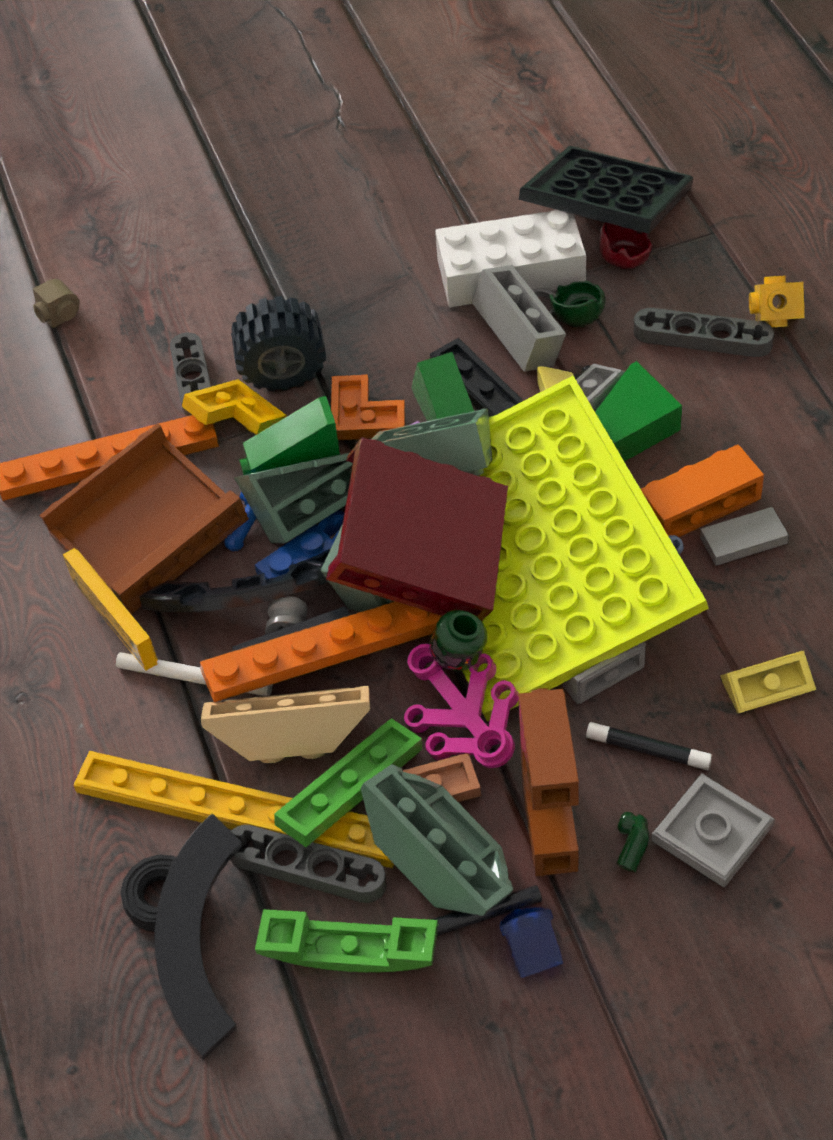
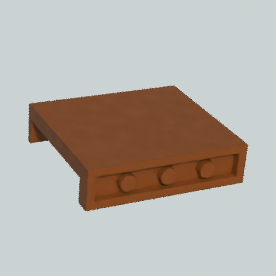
(144, 517)

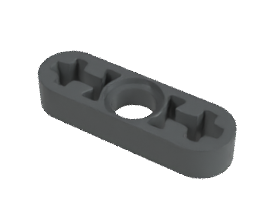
(194, 363)

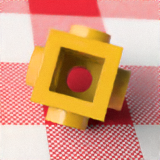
(790, 301)

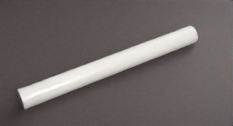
(174, 671)

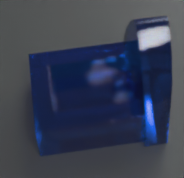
(531, 940)

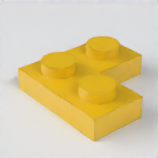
(235, 401)

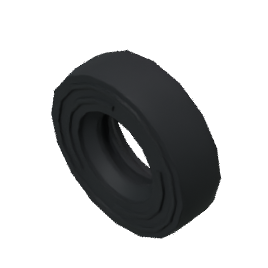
(135, 885)

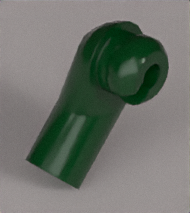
(636, 843)

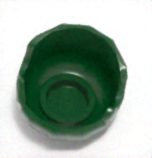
(578, 303)

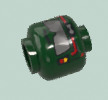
(458, 640)

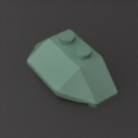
(435, 842)

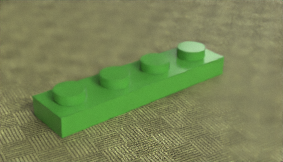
(340, 786)

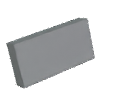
(744, 536)

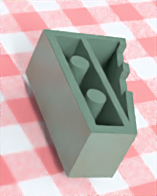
(297, 495)

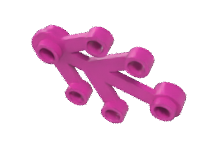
(464, 712)

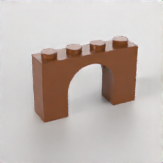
(549, 781)

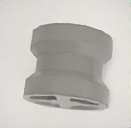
(284, 613)

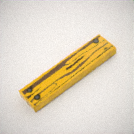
(111, 609)

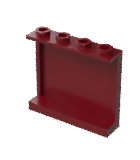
(420, 532)

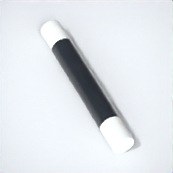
(649, 746)

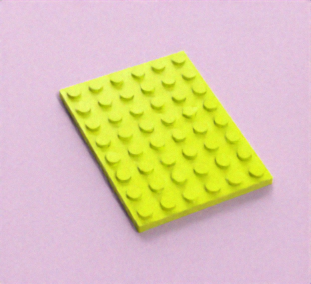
(579, 550)

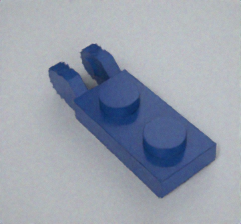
(303, 547)

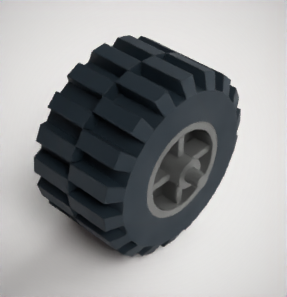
(278, 344)

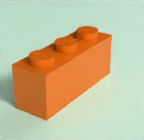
(705, 491)

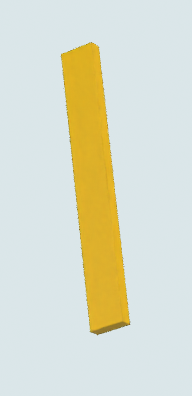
(198, 797)

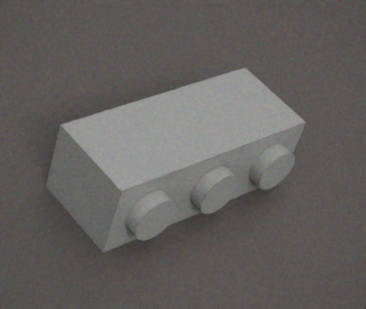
(518, 318)

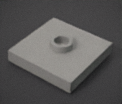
(713, 830)

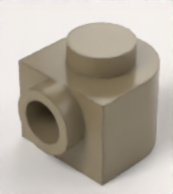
(55, 302)

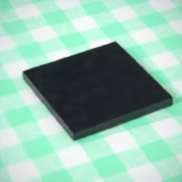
(607, 189)

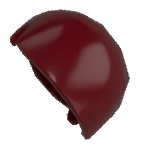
(624, 246)

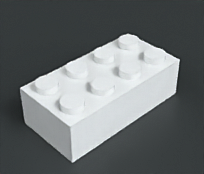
(538, 245)

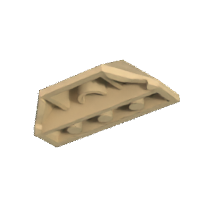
(287, 723)

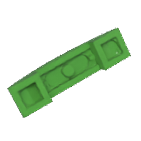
(347, 946)

